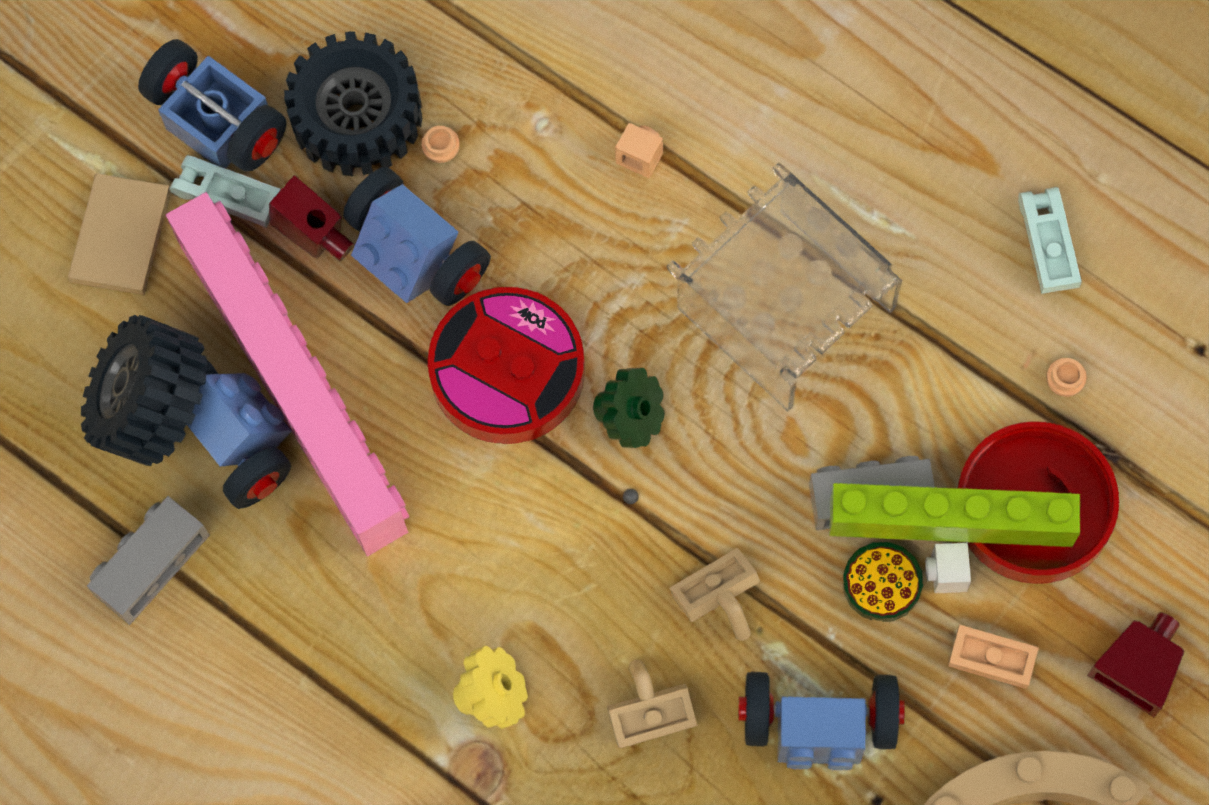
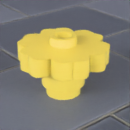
(491, 688)

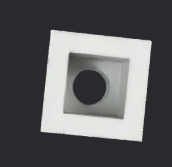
(949, 568)

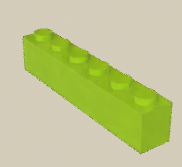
(954, 515)

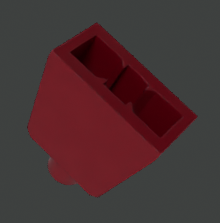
(300, 209)
(1141, 663)

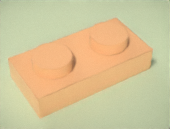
(993, 656)

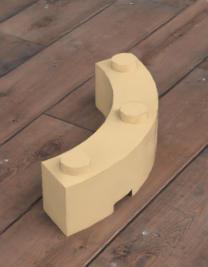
(1040, 778)

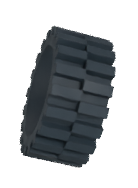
(318, 110)
(143, 390)

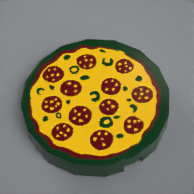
(882, 581)

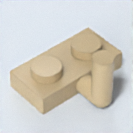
(718, 586)
(651, 712)

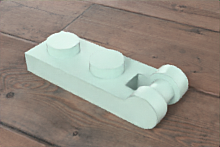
(237, 193)
(1050, 241)

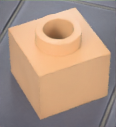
(639, 149)

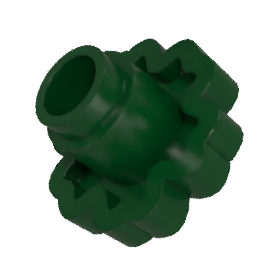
(630, 407)

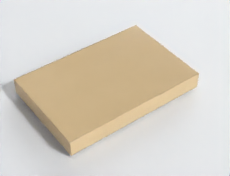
(119, 234)

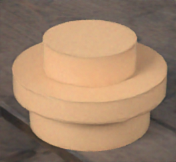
(440, 144)
(1066, 377)

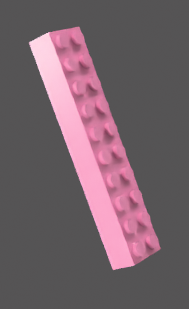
(290, 373)

